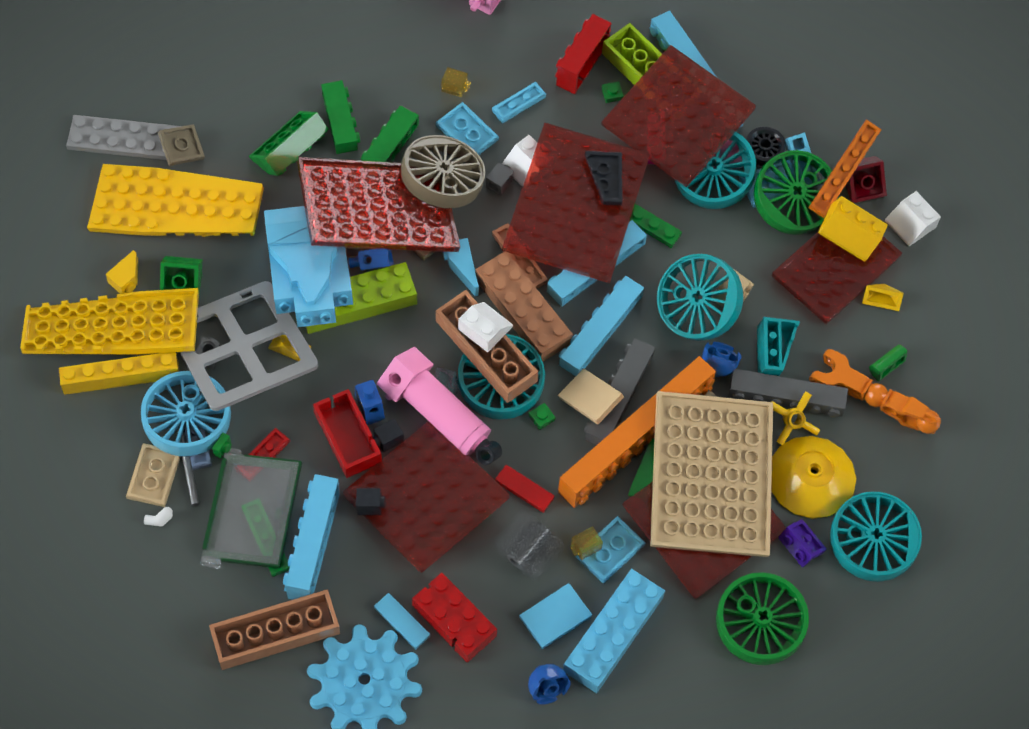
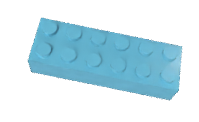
(312, 537)
(613, 630)

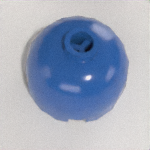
(721, 358)
(547, 683)

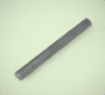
(189, 476)

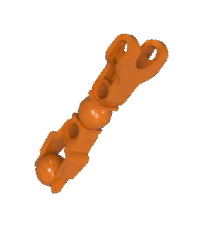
(905, 409)

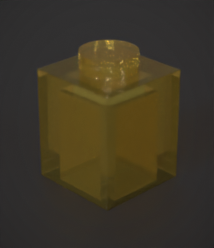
(455, 82)
(586, 543)

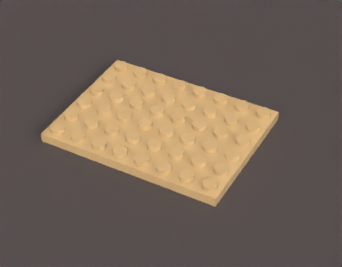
(712, 474)

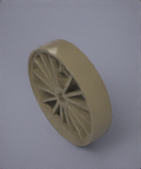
(447, 173)

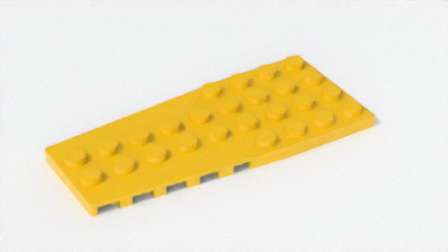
(172, 201)
(121, 325)

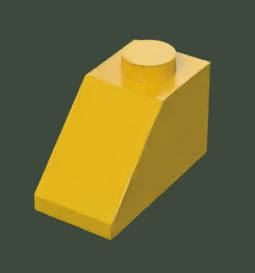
(125, 274)

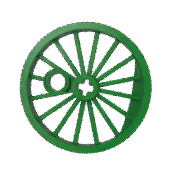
(773, 215)
(768, 624)

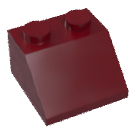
(867, 180)

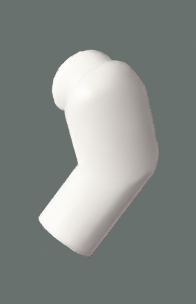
(160, 519)

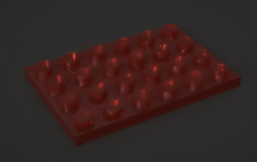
(829, 276)

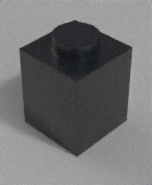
(388, 435)
(370, 501)

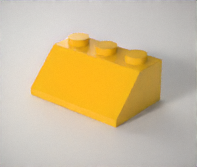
(852, 228)

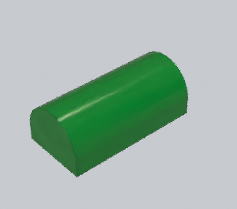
(888, 362)

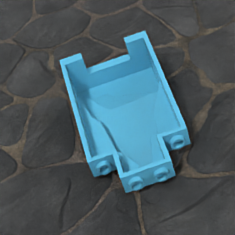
(303, 275)

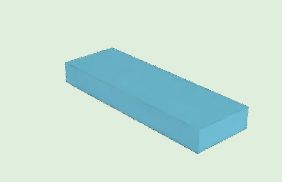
(518, 102)
(402, 621)

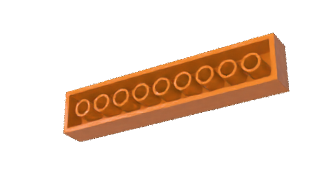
(628, 438)

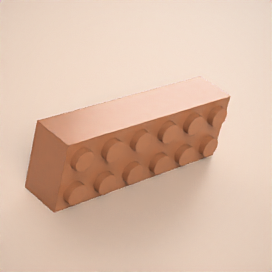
(523, 305)
(501, 366)
(274, 629)

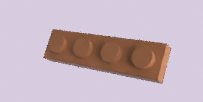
(527, 265)

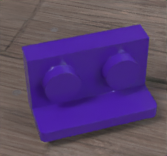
(801, 542)

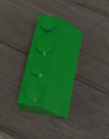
(289, 142)

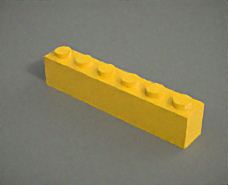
(117, 372)

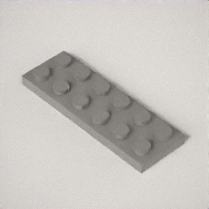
(116, 137)

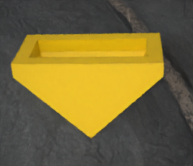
(883, 296)
(283, 346)

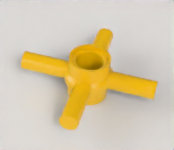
(800, 421)

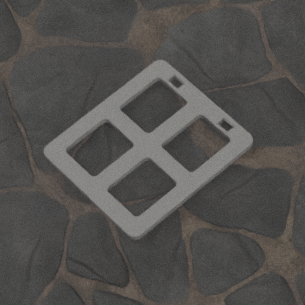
(243, 346)

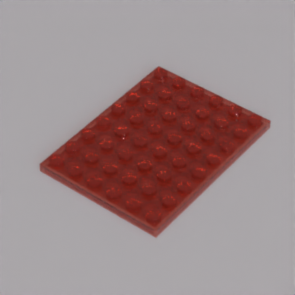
(371, 208)
(560, 209)

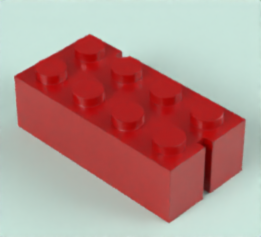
(582, 54)
(347, 433)
(454, 617)

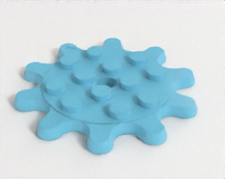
(366, 702)

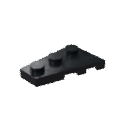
(607, 175)

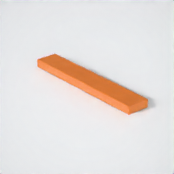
(845, 168)

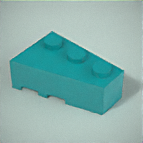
(774, 344)

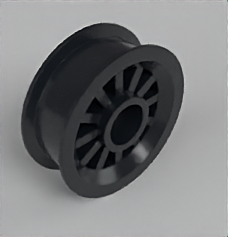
(769, 138)

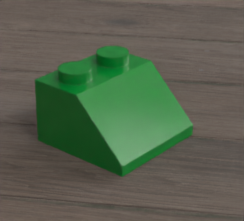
(180, 273)

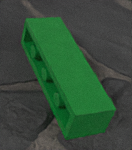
(339, 117)
(392, 136)

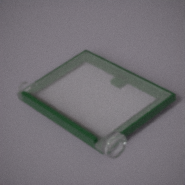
(251, 510)

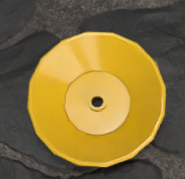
(807, 492)

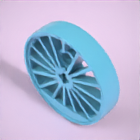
(184, 413)

